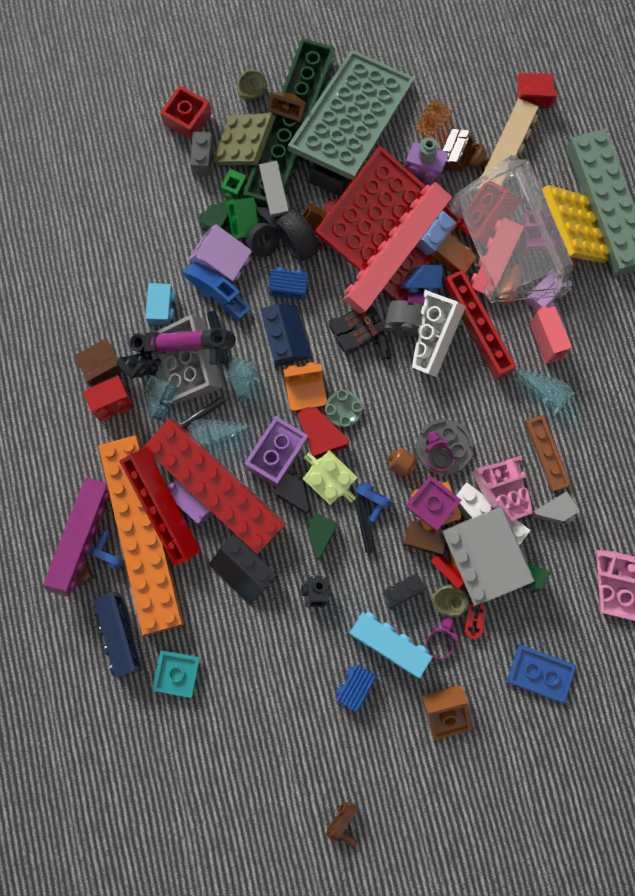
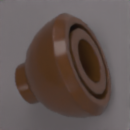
(477, 156)

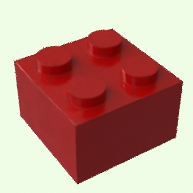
(185, 112)
(108, 399)

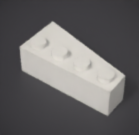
(436, 332)
(475, 503)

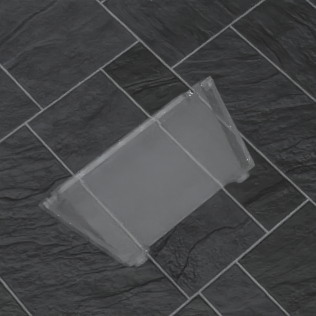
(514, 233)

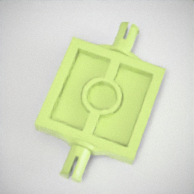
(329, 477)

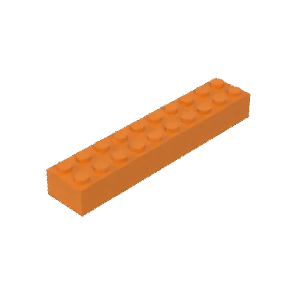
(142, 549)

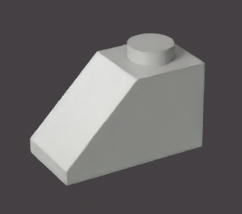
(558, 510)

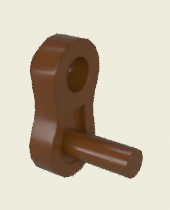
(336, 829)

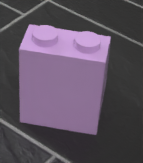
(221, 253)

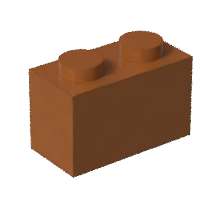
(454, 254)

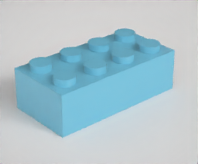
(391, 645)

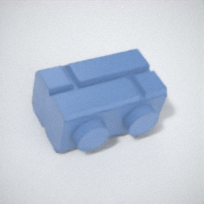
(436, 233)

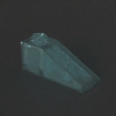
(549, 390)
(213, 431)

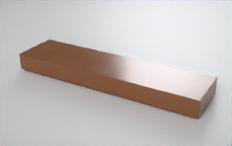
(547, 453)

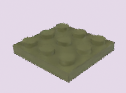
(243, 139)

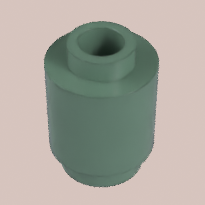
(428, 150)

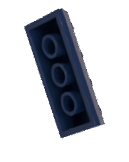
(117, 635)

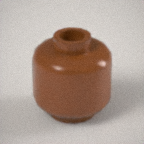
(402, 461)

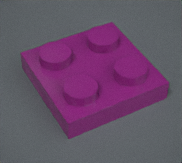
(433, 503)

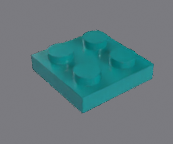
(176, 674)

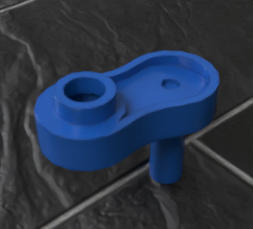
(382, 501)
(113, 561)

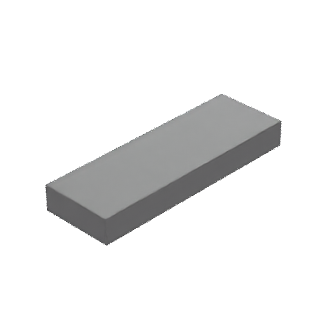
(273, 189)

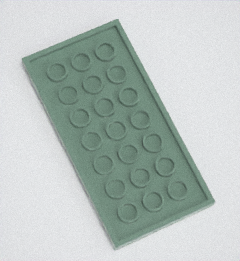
(351, 115)

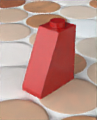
(321, 432)

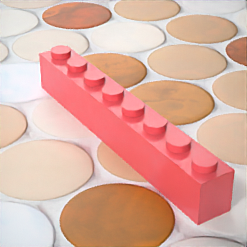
(397, 248)

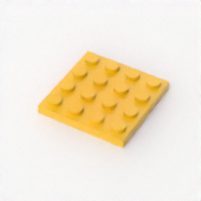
(576, 224)

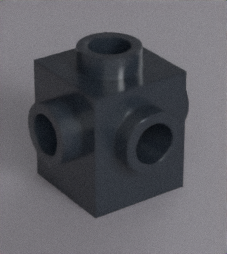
(316, 591)

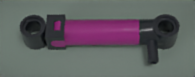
(183, 341)

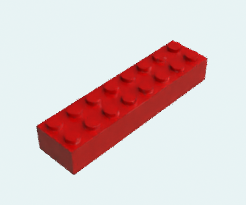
(214, 485)

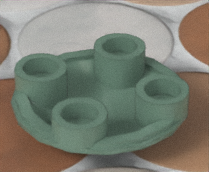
(343, 408)

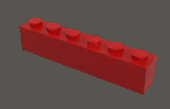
(480, 326)
(160, 506)

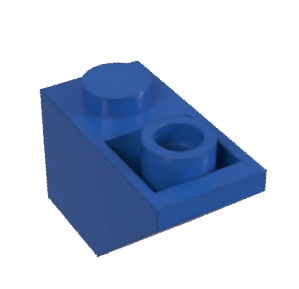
(423, 277)

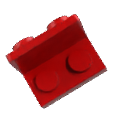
(536, 89)

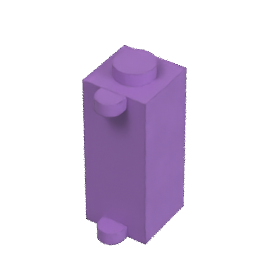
(189, 503)

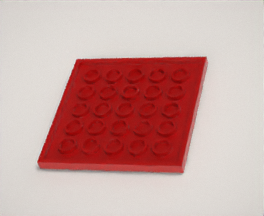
(370, 211)

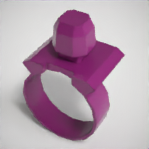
(433, 438)
(447, 625)

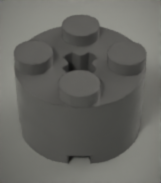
(403, 318)

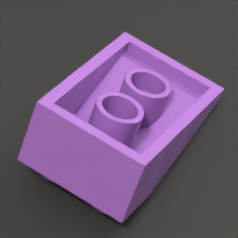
(275, 451)

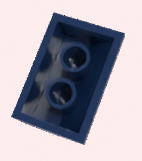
(285, 334)

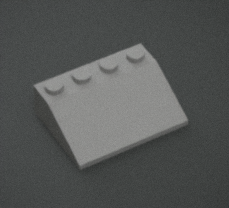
(190, 368)
(488, 556)

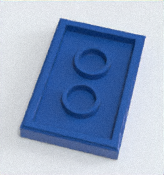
(541, 673)

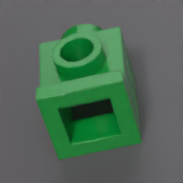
(233, 180)

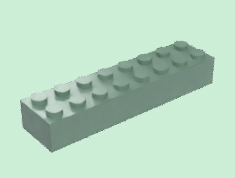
(608, 196)

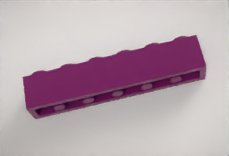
(77, 538)

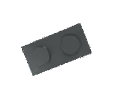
(201, 153)

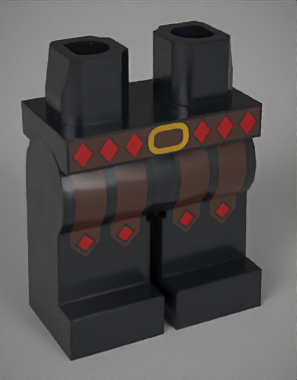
(356, 329)

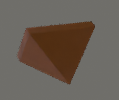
(286, 105)

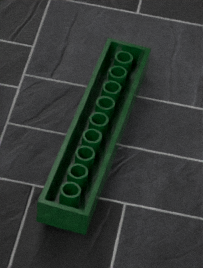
(307, 81)

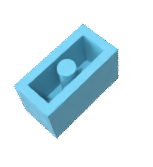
(159, 304)

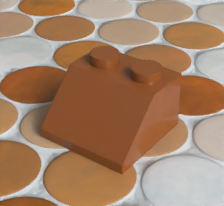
(447, 712)

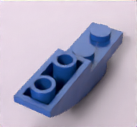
(217, 287)

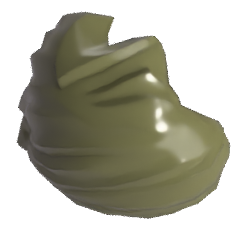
(251, 84)
(450, 601)

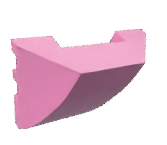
(505, 487)
(616, 583)

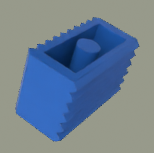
(288, 283)
(355, 688)

